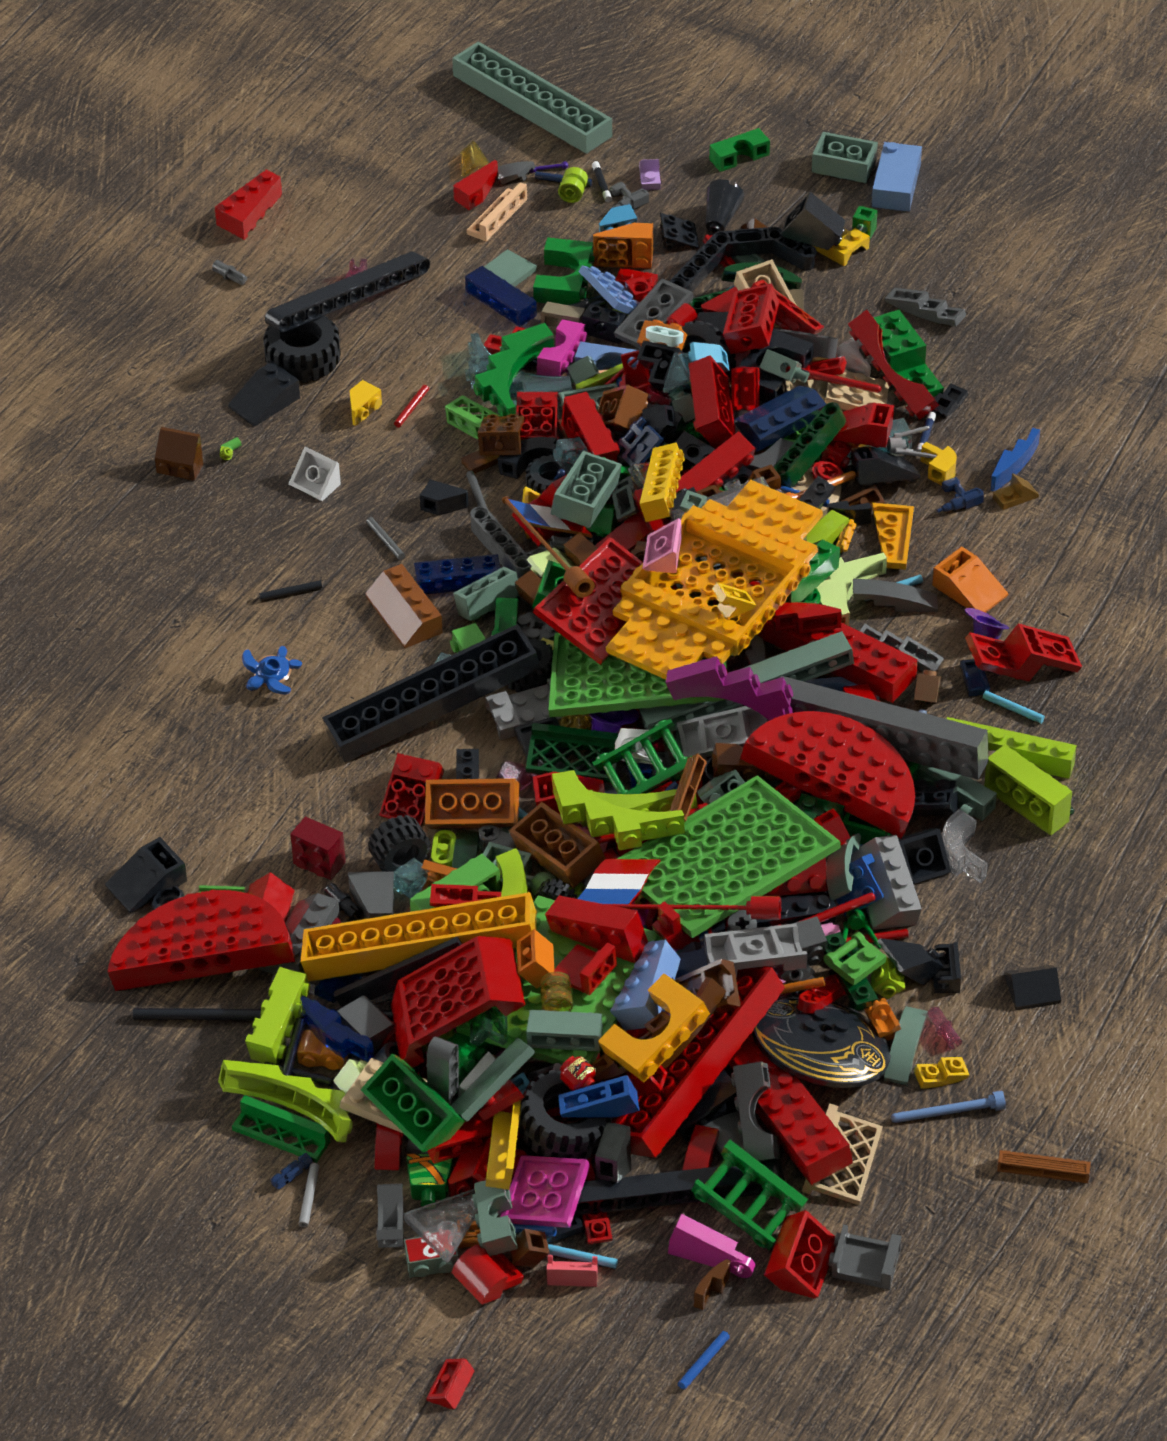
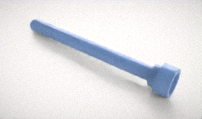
(994, 1101)

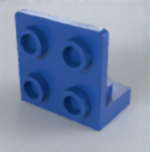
(863, 882)

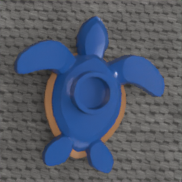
(270, 670)

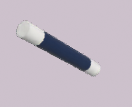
(925, 434)

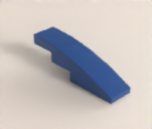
(1014, 461)

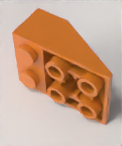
(624, 246)
(968, 581)

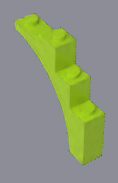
(604, 818)
(295, 1092)

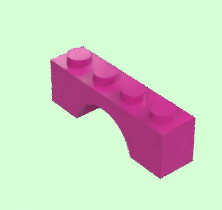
(556, 359)

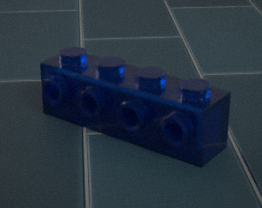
(453, 574)

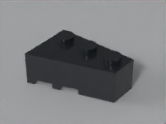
(714, 1104)

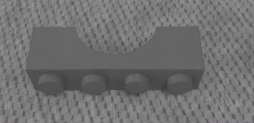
(750, 1083)

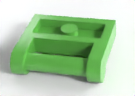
(859, 964)

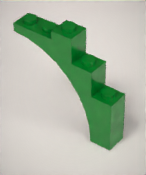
(503, 367)

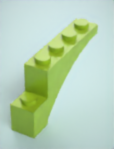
(644, 802)

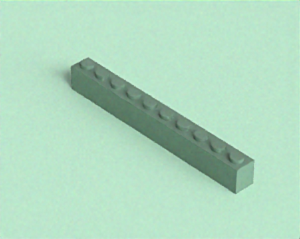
(799, 664)

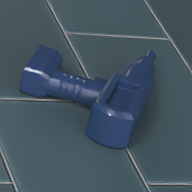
(962, 499)

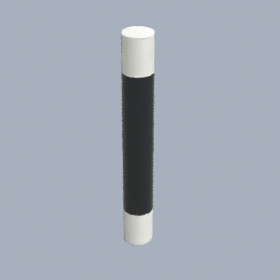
(601, 181)

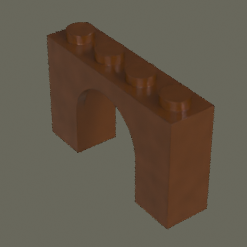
(577, 551)

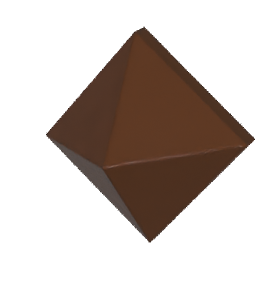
(753, 223)

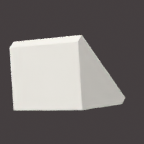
(316, 474)

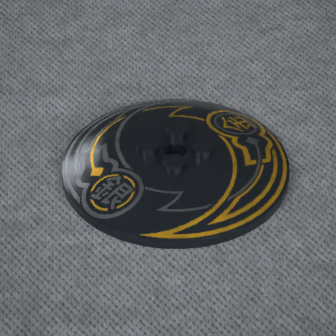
(824, 1047)

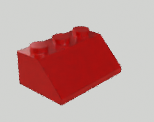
(801, 1255)

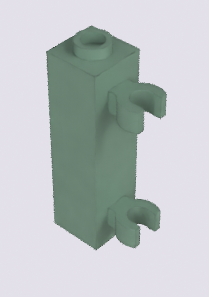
(973, 797)

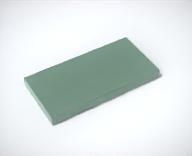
(492, 1079)

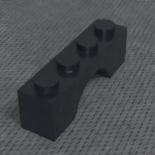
(661, 420)

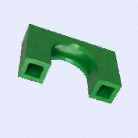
(567, 288)

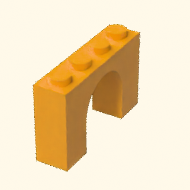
(645, 1056)

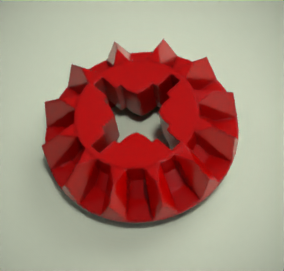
(826, 467)

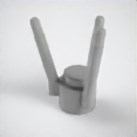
(897, 445)

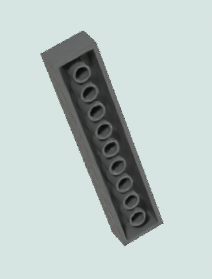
(913, 734)

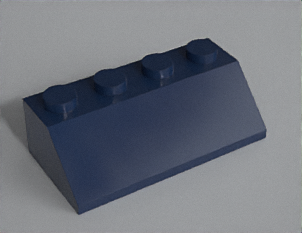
(780, 417)

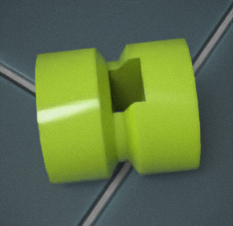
(573, 184)

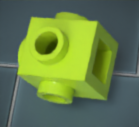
(887, 980)

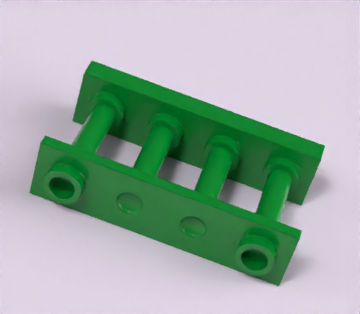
(663, 774)
(752, 1171)

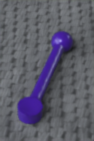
(564, 165)

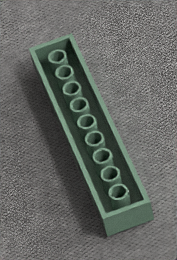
(532, 97)

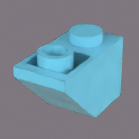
(702, 350)

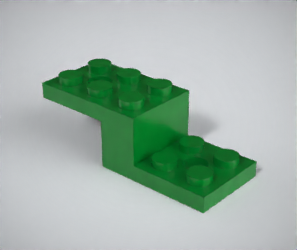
(906, 351)

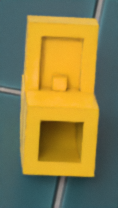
(942, 466)

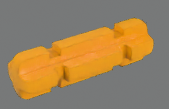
(846, 536)

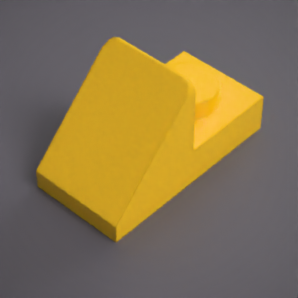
(732, 600)

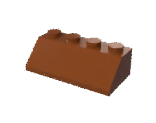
(404, 607)

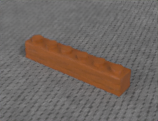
(688, 785)
(1043, 1166)

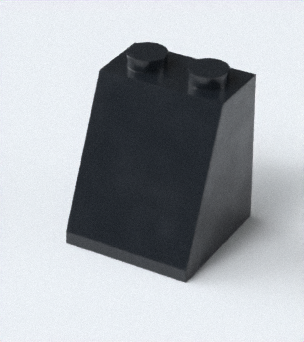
(814, 223)

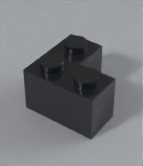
(658, 359)

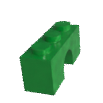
(751, 143)

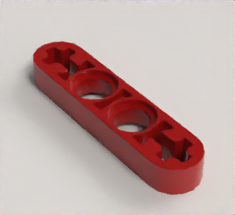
(820, 997)

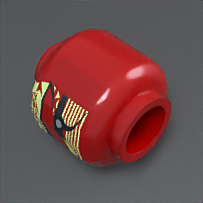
(577, 1073)

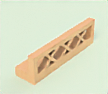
(498, 212)

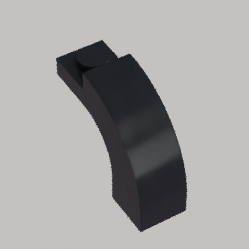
(531, 448)

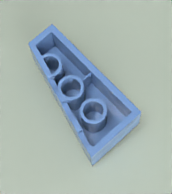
(634, 1004)

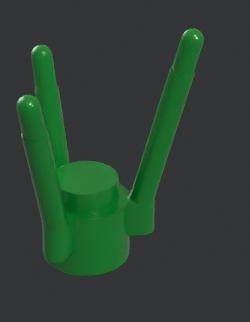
(856, 921)

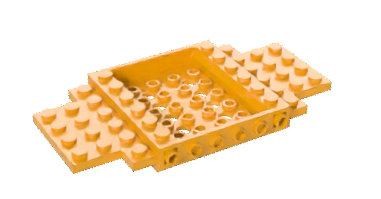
(752, 535)

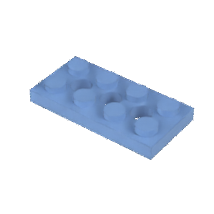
(609, 289)

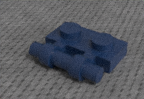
(642, 446)

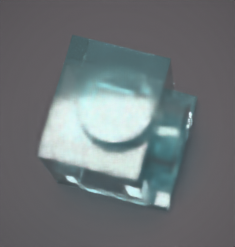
(568, 450)

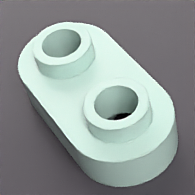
(665, 335)

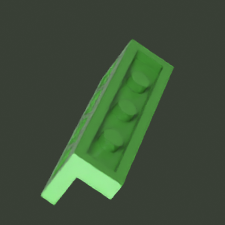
(463, 419)

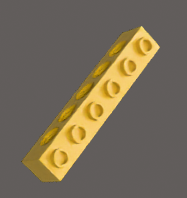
(661, 482)

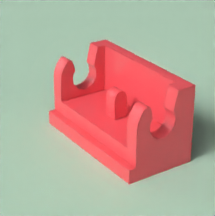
(572, 1273)

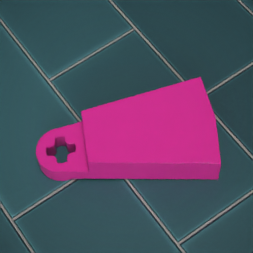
(706, 1246)

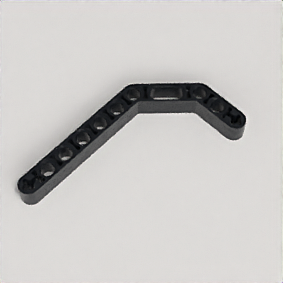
(742, 243)

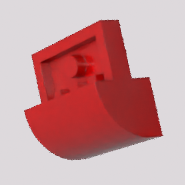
(485, 1274)

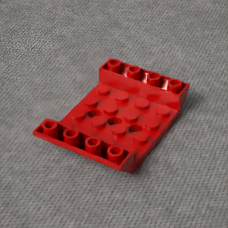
(477, 976)

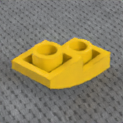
(946, 1072)

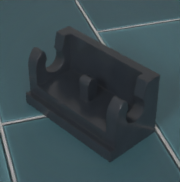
(949, 977)

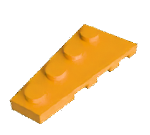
(894, 532)

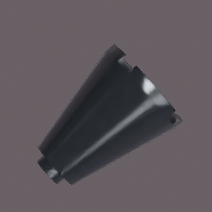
(722, 204)

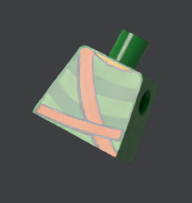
(428, 1180)

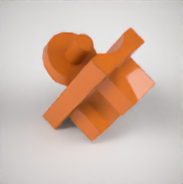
(883, 1019)

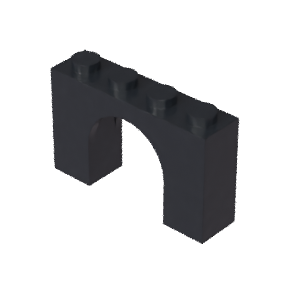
(786, 345)

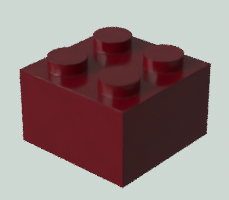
(318, 848)

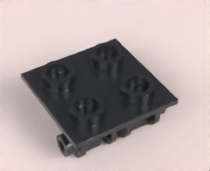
(678, 231)

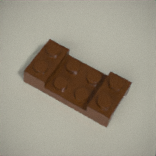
(724, 974)

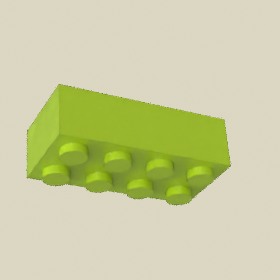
(1028, 790)

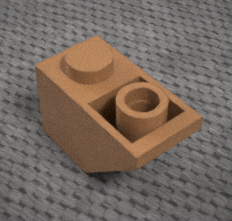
(928, 686)

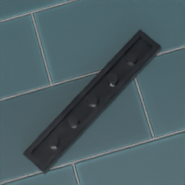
(386, 979)

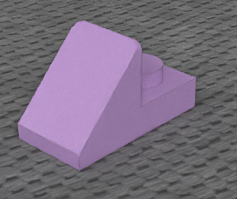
(650, 174)

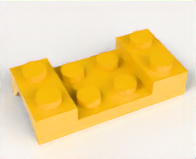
(850, 242)

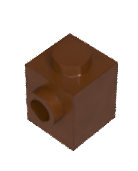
(531, 1248)

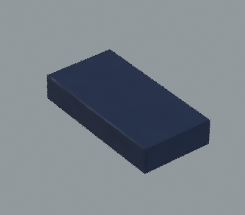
(974, 678)

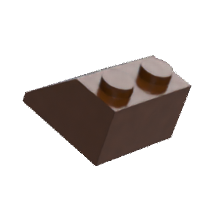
(178, 453)

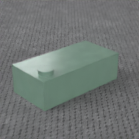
(586, 489)

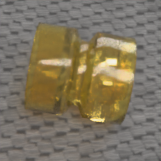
(556, 992)

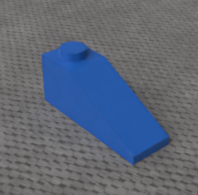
(603, 1099)

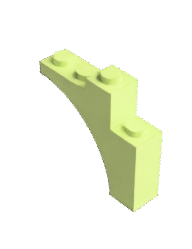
(839, 587)

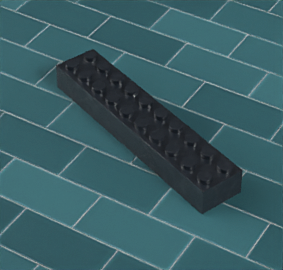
(431, 693)

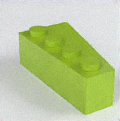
(277, 1016)

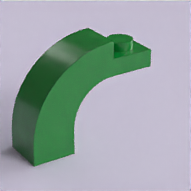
(506, 614)

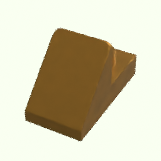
(1015, 494)

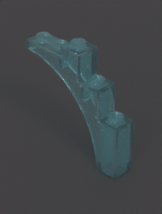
(522, 382)

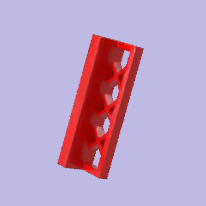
(791, 316)

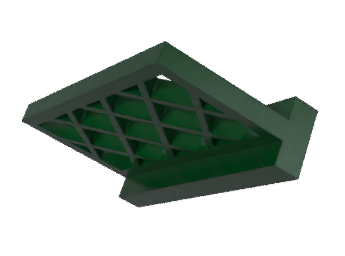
(573, 739)

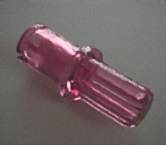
(944, 1027)

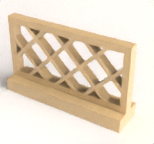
(857, 1126)

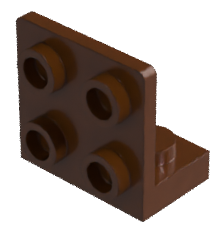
(500, 435)

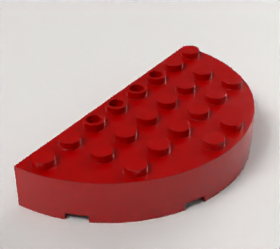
(837, 763)
(200, 938)

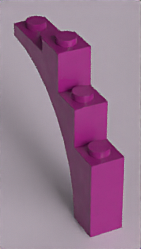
(742, 686)

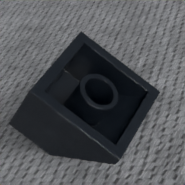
(925, 855)

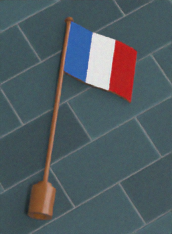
(541, 517)

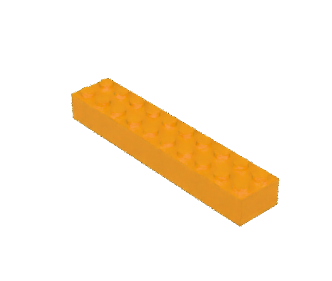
(390, 939)

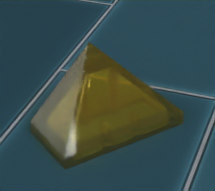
(472, 159)

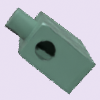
(777, 364)

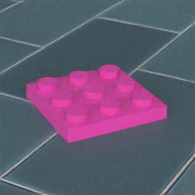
(546, 1190)

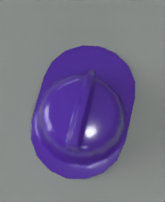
(985, 624)
(613, 720)

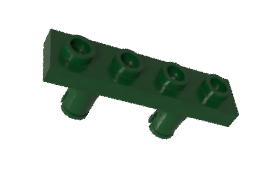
(859, 995)

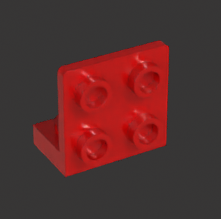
(588, 967)

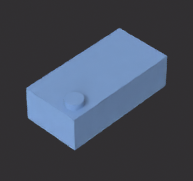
(896, 176)

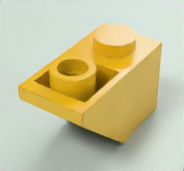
(364, 400)

